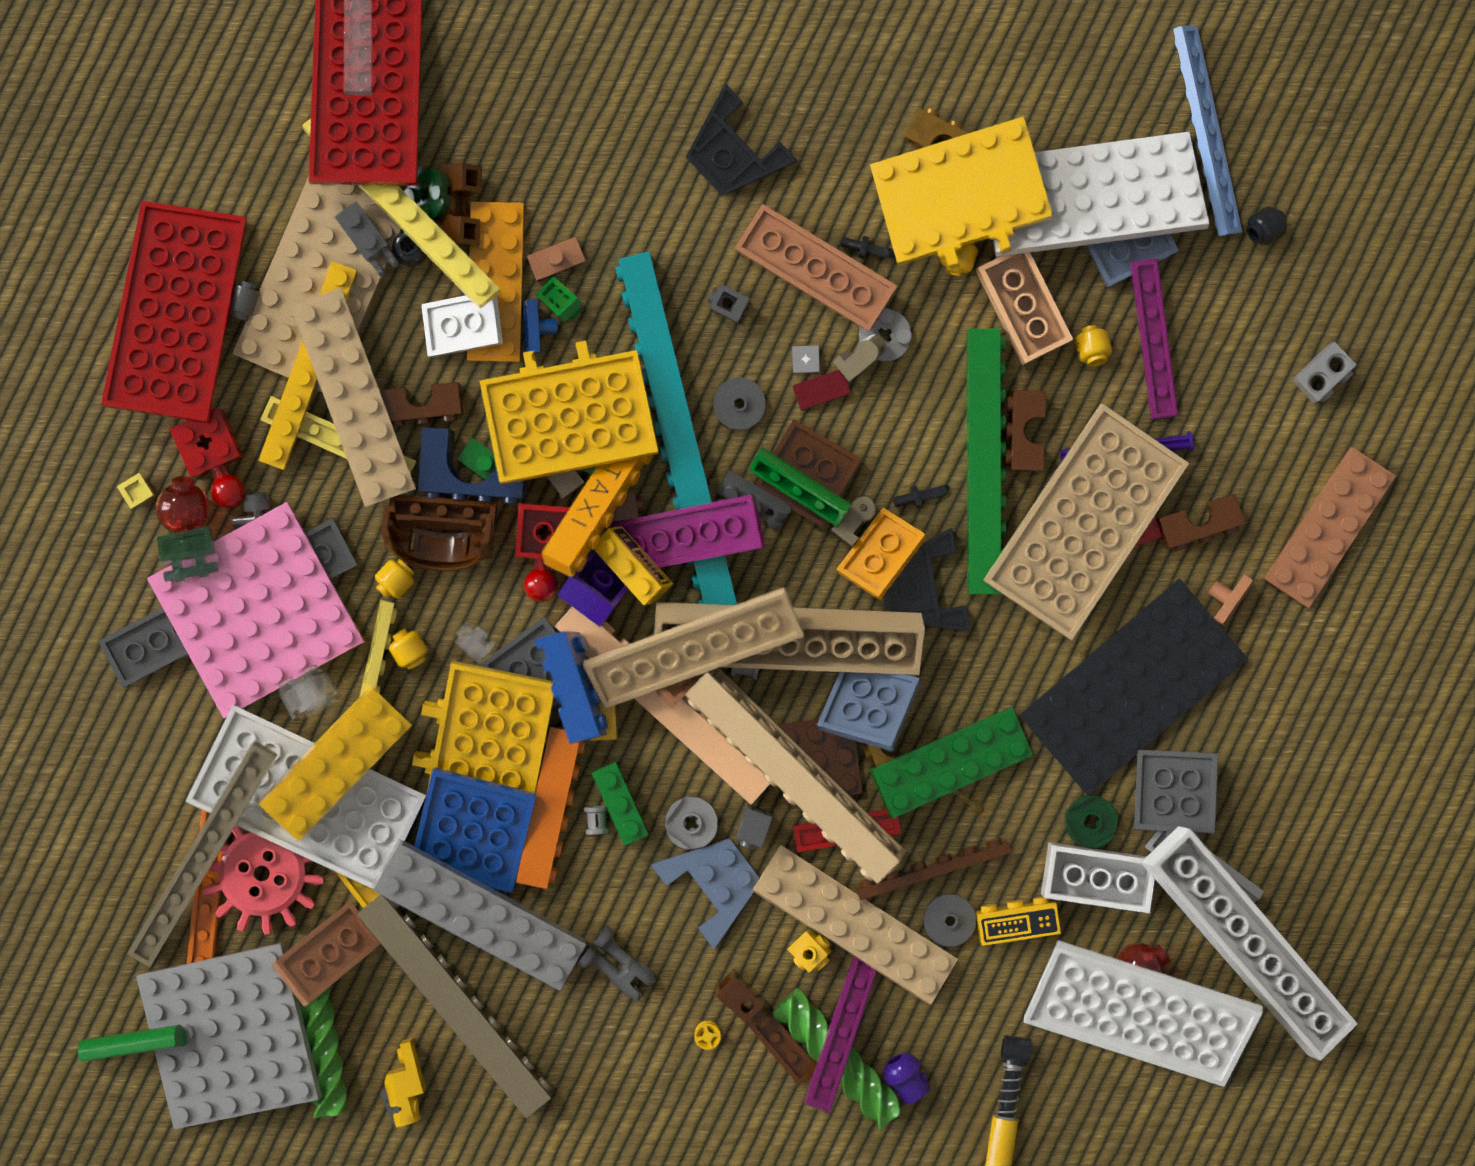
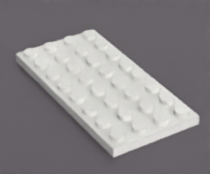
(1115, 194)
(349, 838)
(1142, 1013)

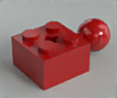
(224, 449)
(540, 583)

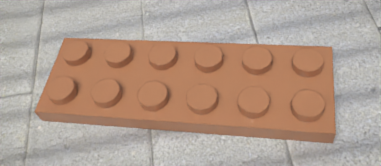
(816, 267)
(1329, 527)

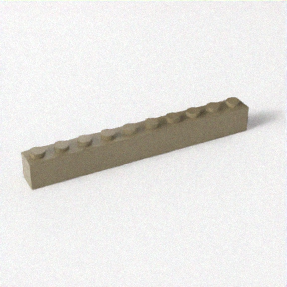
(456, 1005)

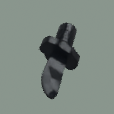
(863, 246)
(916, 497)

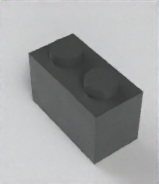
(753, 827)

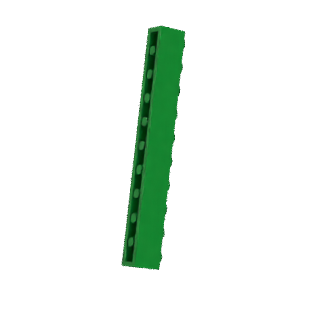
(984, 454)

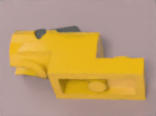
(403, 1085)

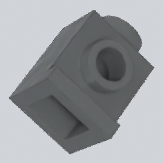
(739, 303)

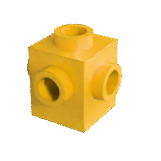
(801, 951)

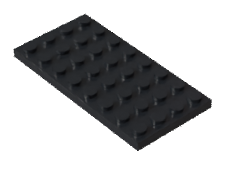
(1133, 686)

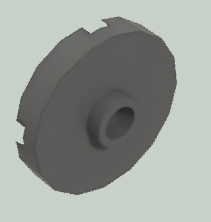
(739, 389)
(939, 910)

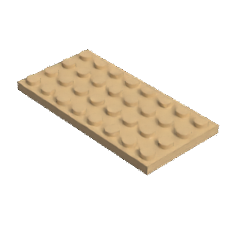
(300, 269)
(1086, 521)

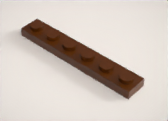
(943, 865)

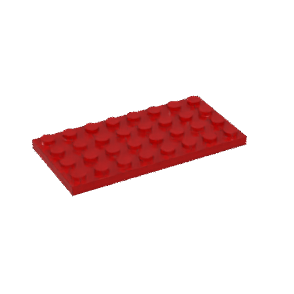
(367, 135)
(174, 312)

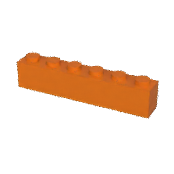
(549, 810)

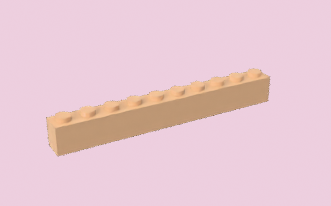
(682, 720)

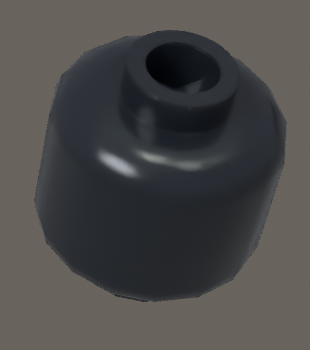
(1267, 226)
(400, 248)

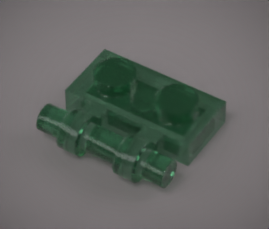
(184, 546)

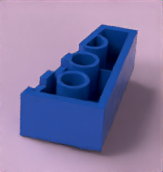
(572, 686)

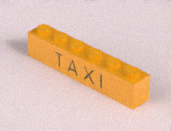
(590, 514)

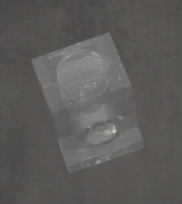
(474, 641)

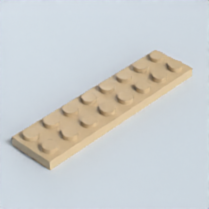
(353, 397)
(694, 648)
(855, 925)

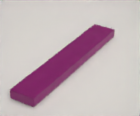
(1154, 338)
(840, 1036)

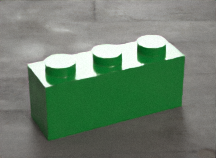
(620, 802)

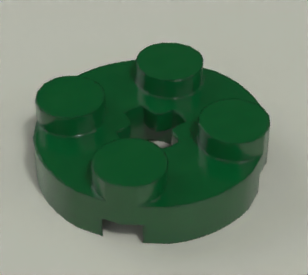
(437, 183)
(1105, 825)

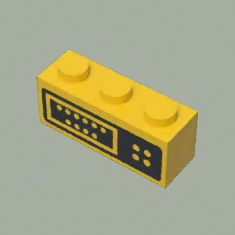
(632, 565)
(1017, 921)

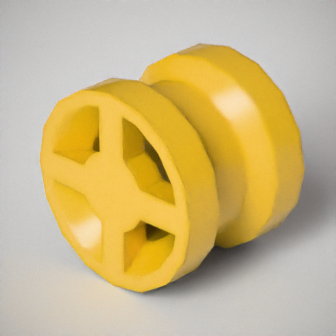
(707, 1040)

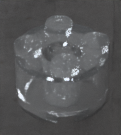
(308, 693)

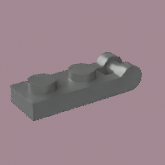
(769, 507)

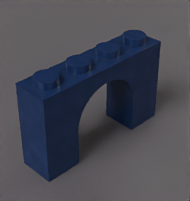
(439, 476)

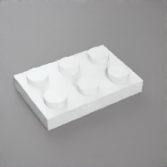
(460, 326)

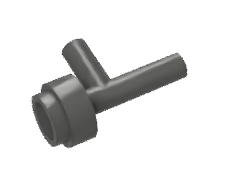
(253, 502)

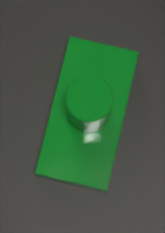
(560, 300)
(478, 459)

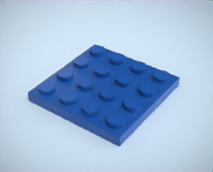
(476, 826)

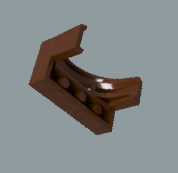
(434, 549)

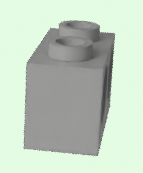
(1320, 368)

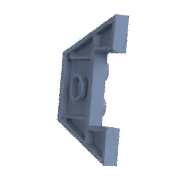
(722, 876)

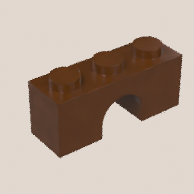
(456, 224)
(445, 403)
(1022, 453)
(1223, 516)

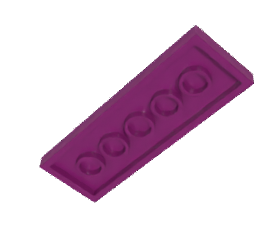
(698, 531)

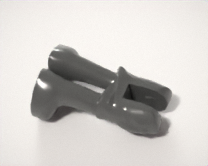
(629, 969)

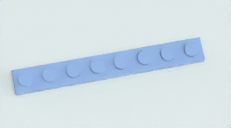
(1207, 130)

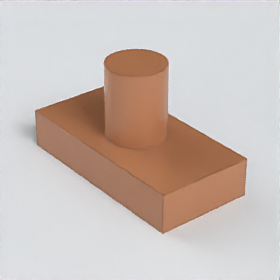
(556, 259)
(1230, 598)

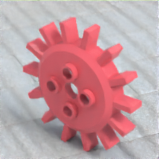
(272, 897)

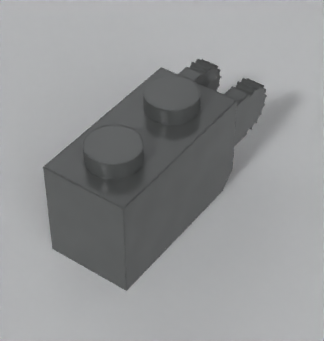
(365, 236)

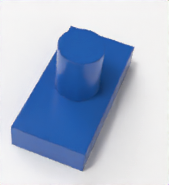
(534, 327)

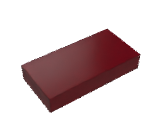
(821, 389)

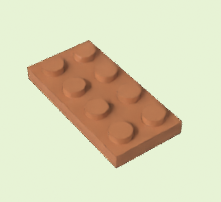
(326, 954)

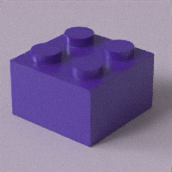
(594, 589)

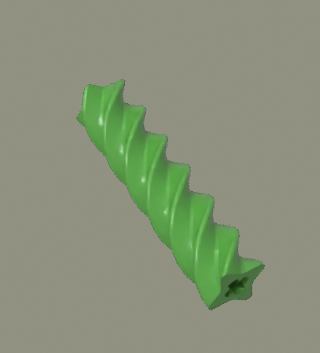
(324, 1042)
(859, 1080)

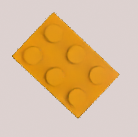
(881, 553)

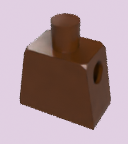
(734, 991)

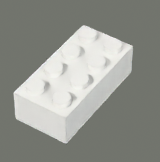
(1097, 878)

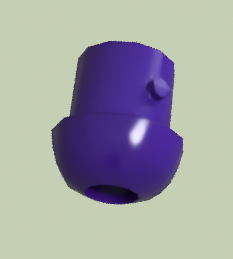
(904, 1074)

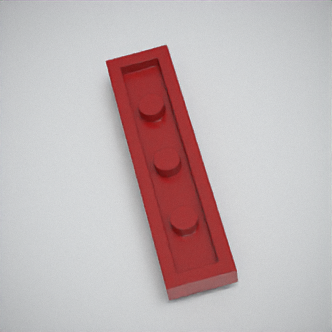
(810, 836)

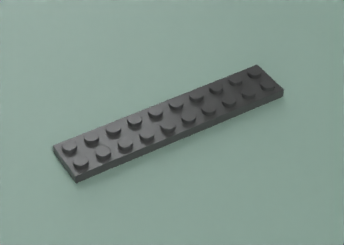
(153, 640)

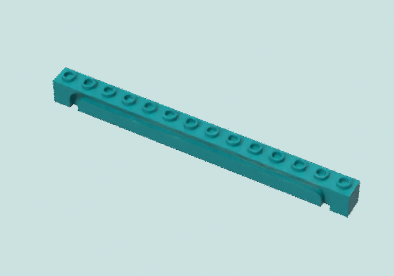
(672, 412)

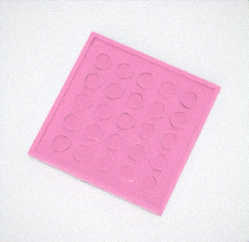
(261, 613)

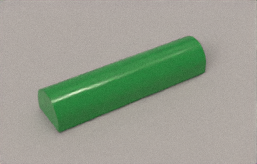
(800, 487)
(131, 1042)

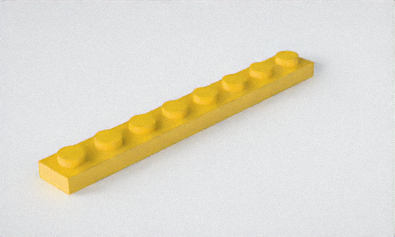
(300, 385)

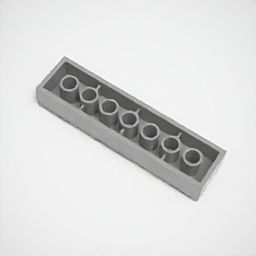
(479, 914)

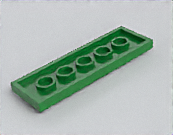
(951, 762)

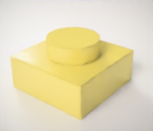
(136, 490)

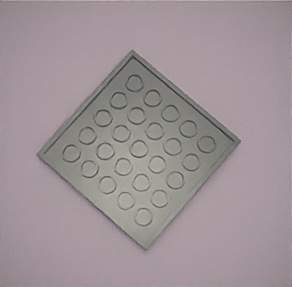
(241, 1033)

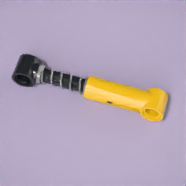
(1004, 1125)

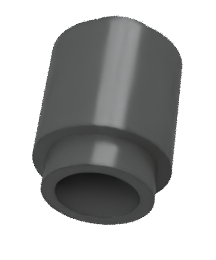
(244, 300)

